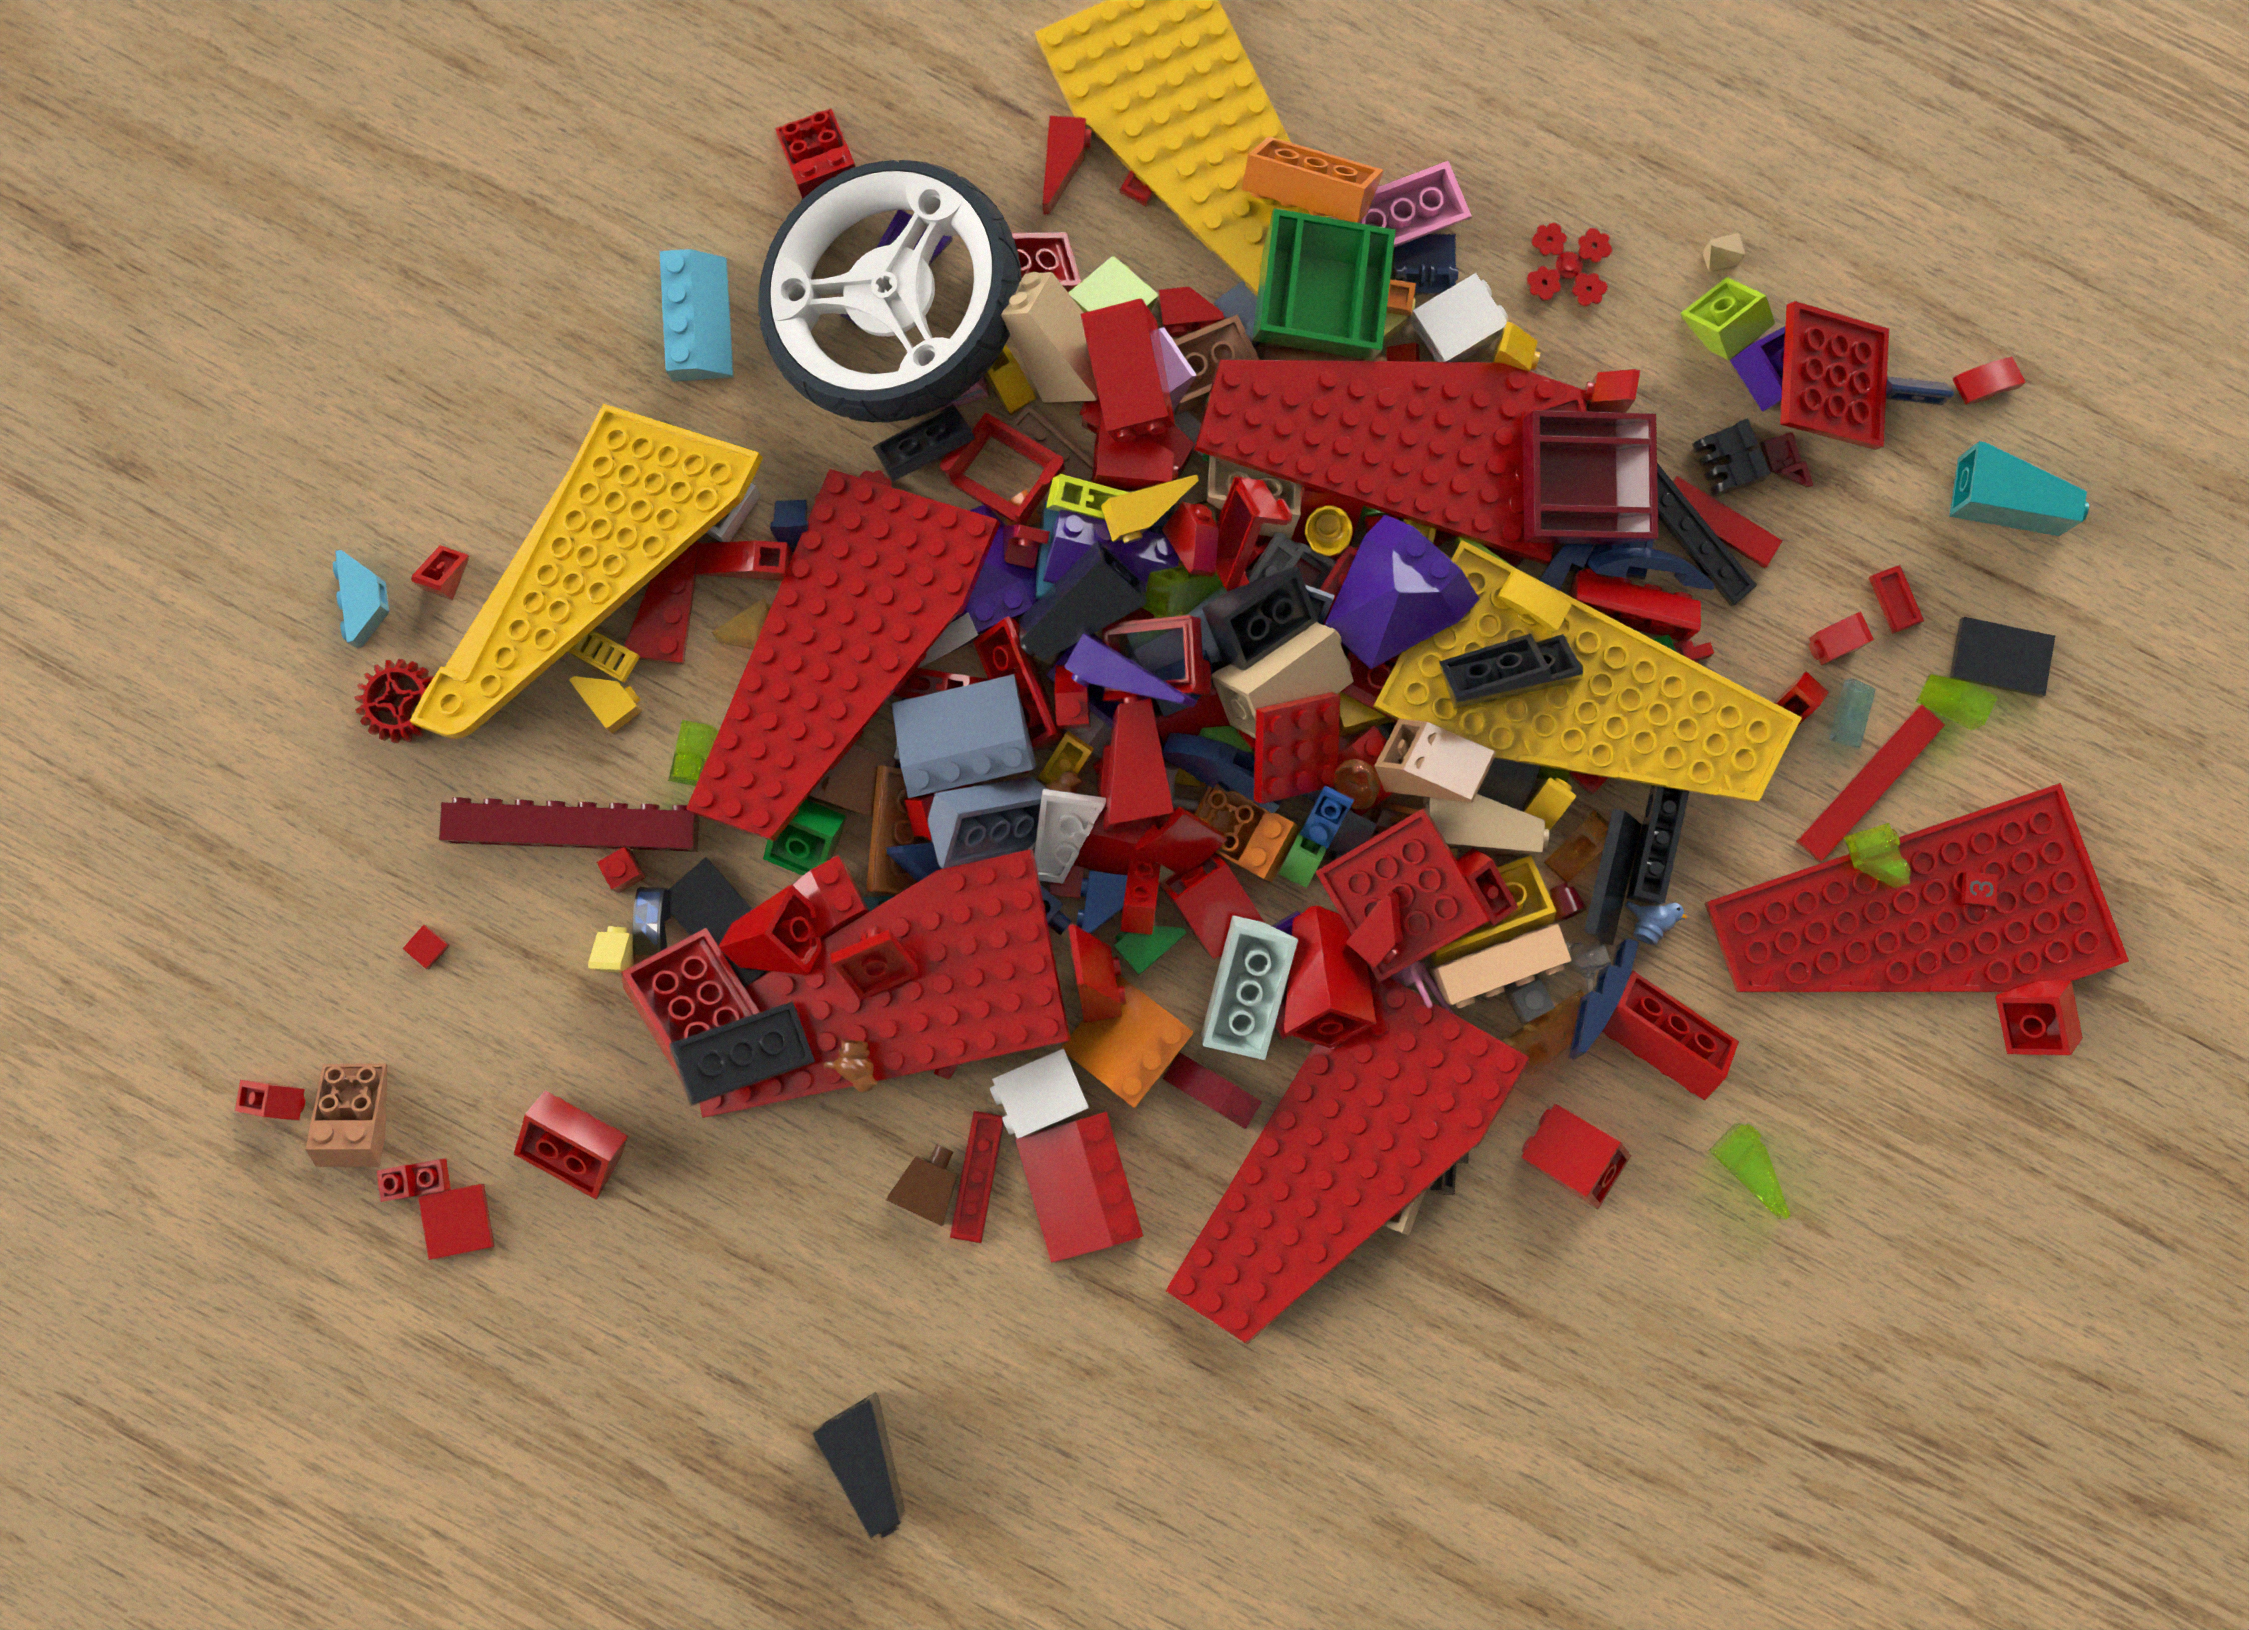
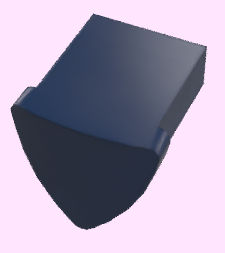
(789, 521)

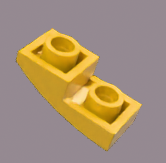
(1535, 599)

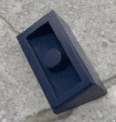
(1918, 391)

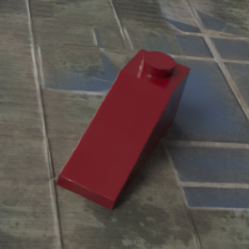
(1212, 1090)

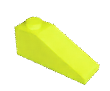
(1079, 496)

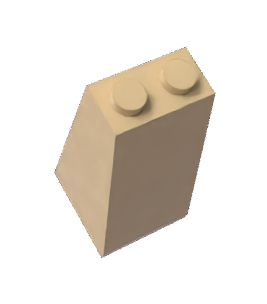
(1051, 339)
(1296, 670)
(1488, 827)

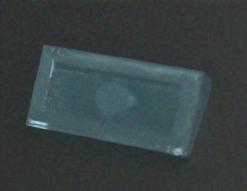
(1852, 713)

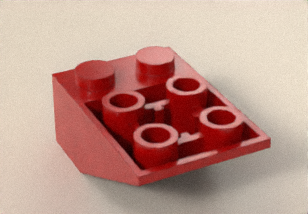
(814, 150)

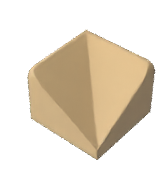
(1723, 252)

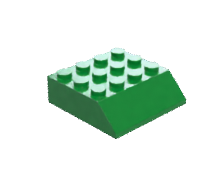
(1324, 285)

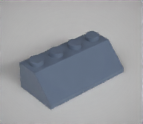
(985, 821)

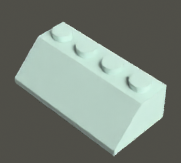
(1248, 988)

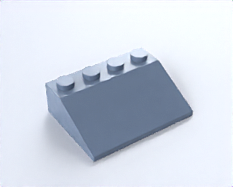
(962, 736)

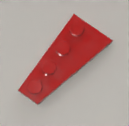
(665, 612)

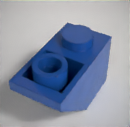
(1326, 816)
(1103, 899)

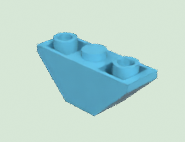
(360, 597)

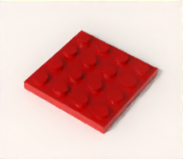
(1834, 376)
(1421, 869)

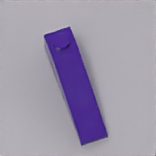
(1105, 667)

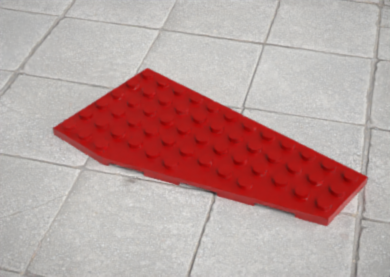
(1390, 436)
(1857, 934)
(979, 993)

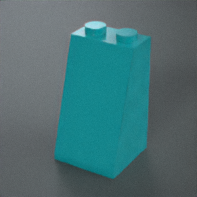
(2014, 493)

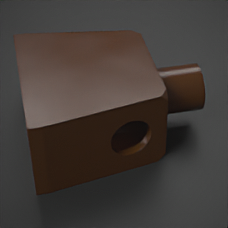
(927, 1186)

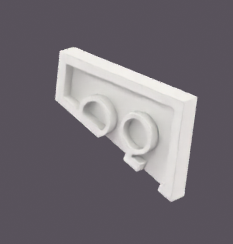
(1061, 831)

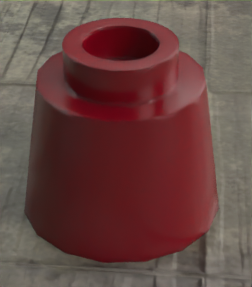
(1566, 902)

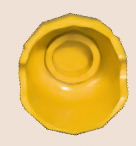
(1328, 530)

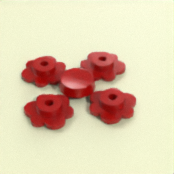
(1569, 264)

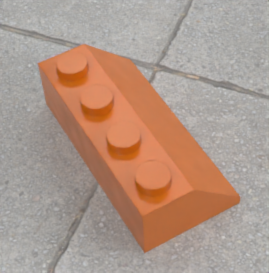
(1311, 180)

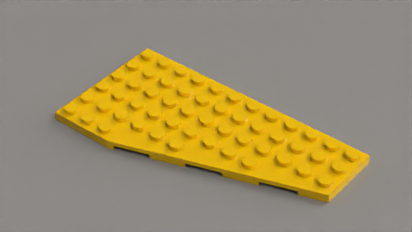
(1176, 109)

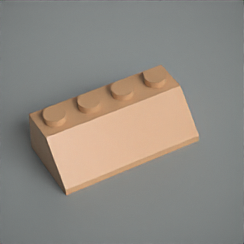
(1501, 964)

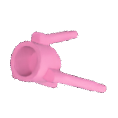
(1415, 975)

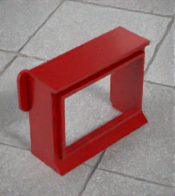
(959, 460)
(1239, 524)
(1196, 669)

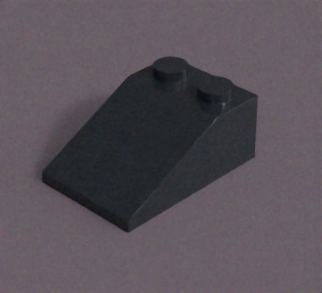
(1260, 617)

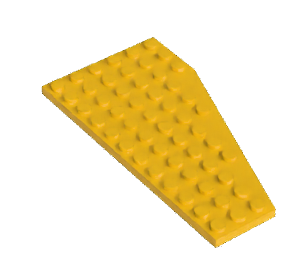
(1628, 718)

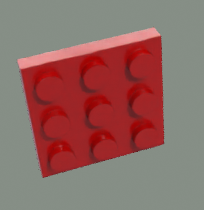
(1296, 747)

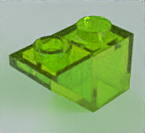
(691, 752)
(1878, 854)

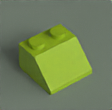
(1729, 317)

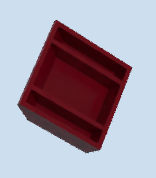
(1590, 477)

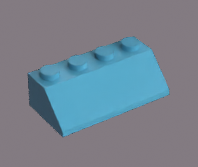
(696, 315)

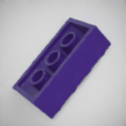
(1076, 533)

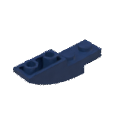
(1214, 762)

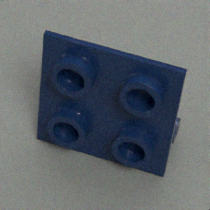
(1428, 263)

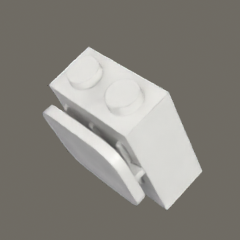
(1459, 321)
(1038, 1094)

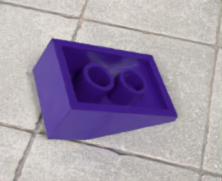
(1762, 368)

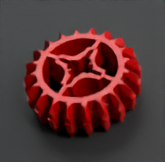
(373, 704)

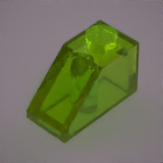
(1957, 700)

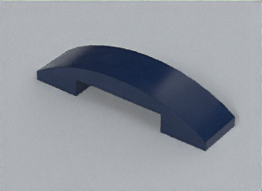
(1617, 562)

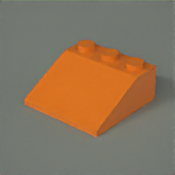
(1129, 1049)

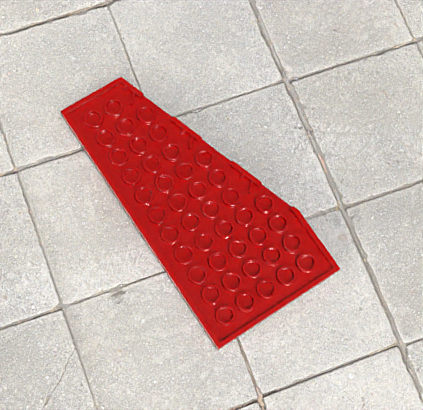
(844, 633)
(1345, 1155)

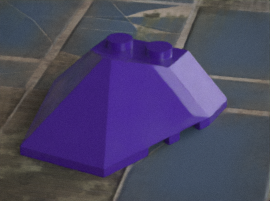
(1001, 586)
(1397, 593)

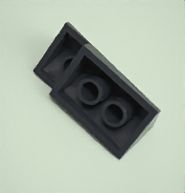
(1509, 669)

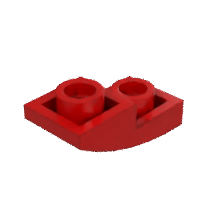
(1988, 379)
(413, 1180)

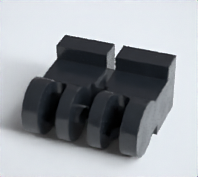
(1736, 445)

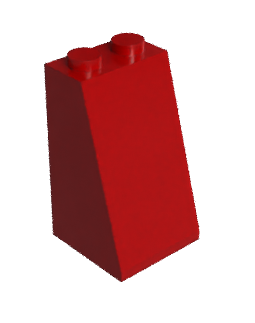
(1129, 369)
(1136, 770)
(1326, 982)

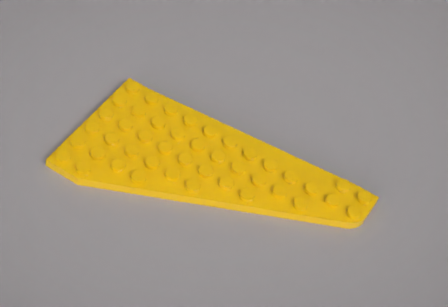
(611, 526)

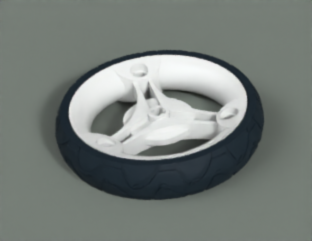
(888, 290)

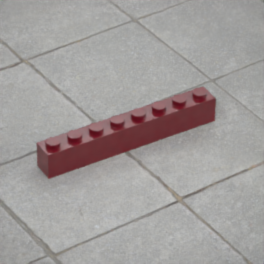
(568, 826)

